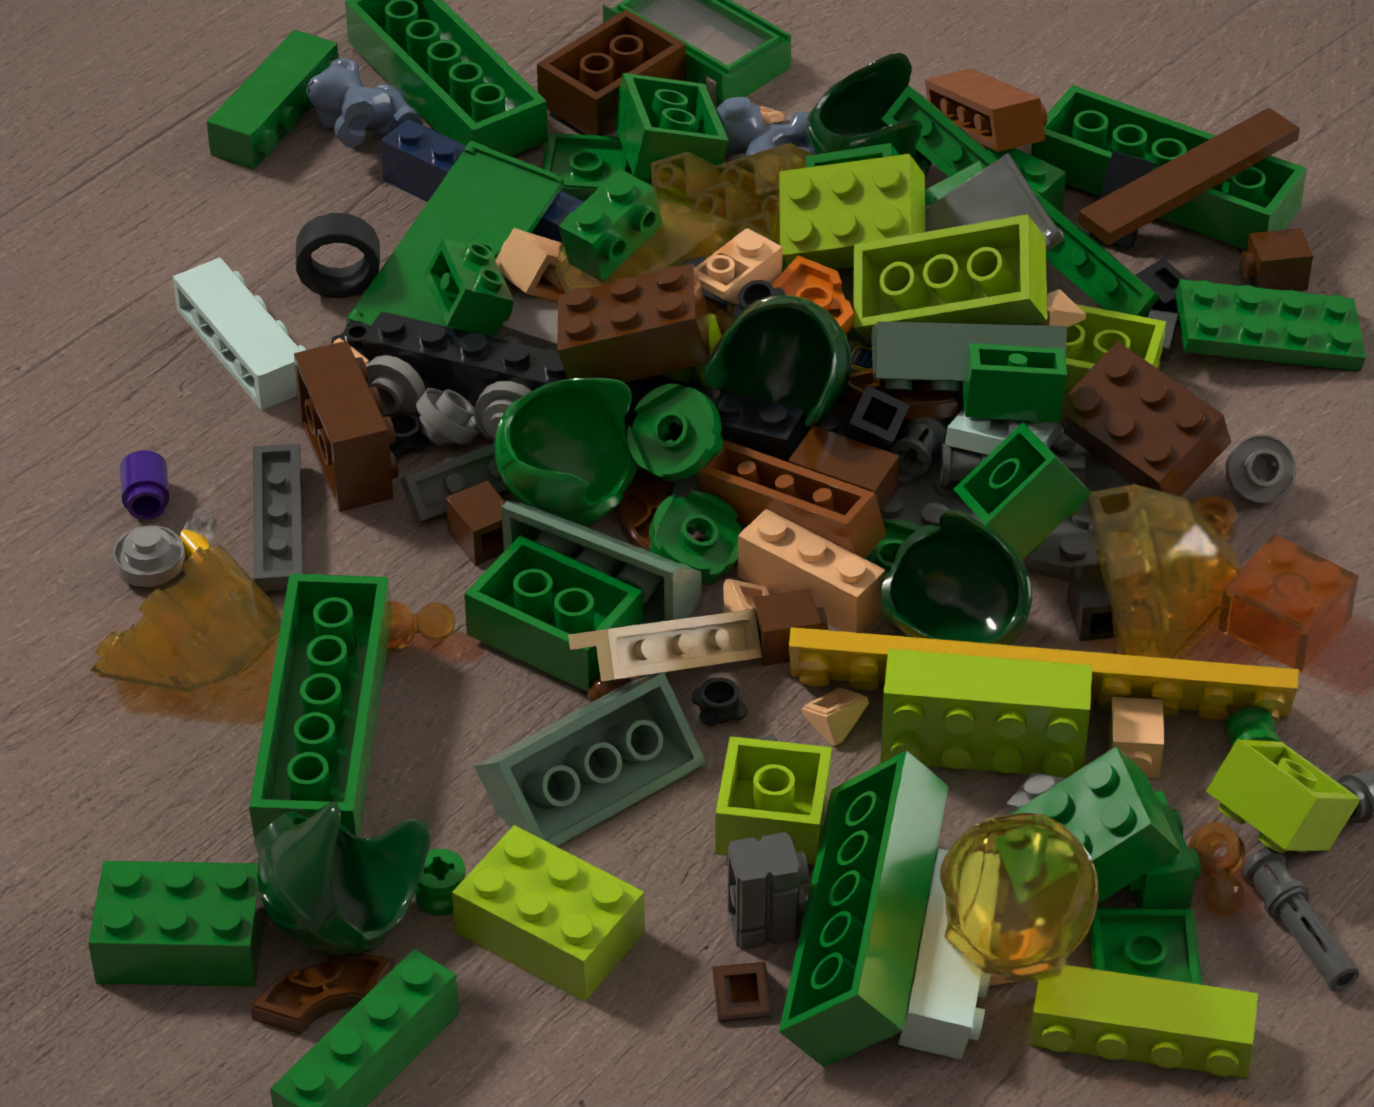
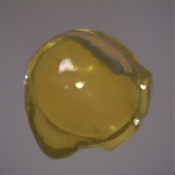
(1018, 896)

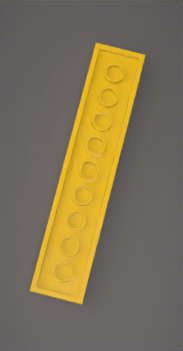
(1181, 684)

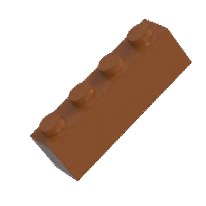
(989, 109)
(810, 499)

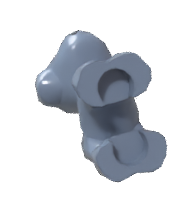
(353, 108)
(749, 136)

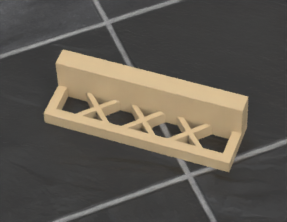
(673, 644)

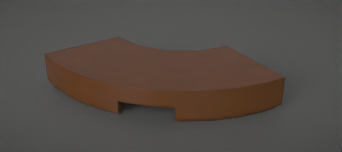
(921, 399)
(640, 506)
(308, 994)

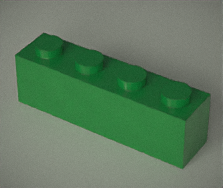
(269, 100)
(374, 1038)

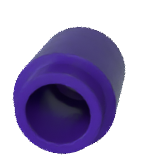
(144, 484)

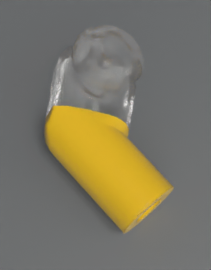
(198, 531)

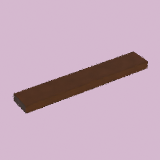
(1188, 176)

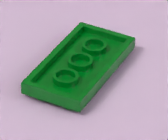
(1270, 325)

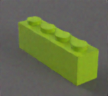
(1146, 1020)

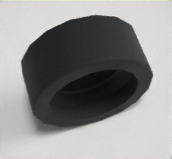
(337, 229)

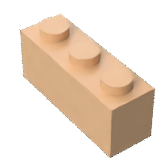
(792, 558)

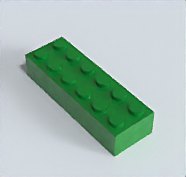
(448, 73)
(1090, 126)
(323, 699)
(865, 910)

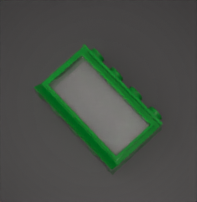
(720, 42)

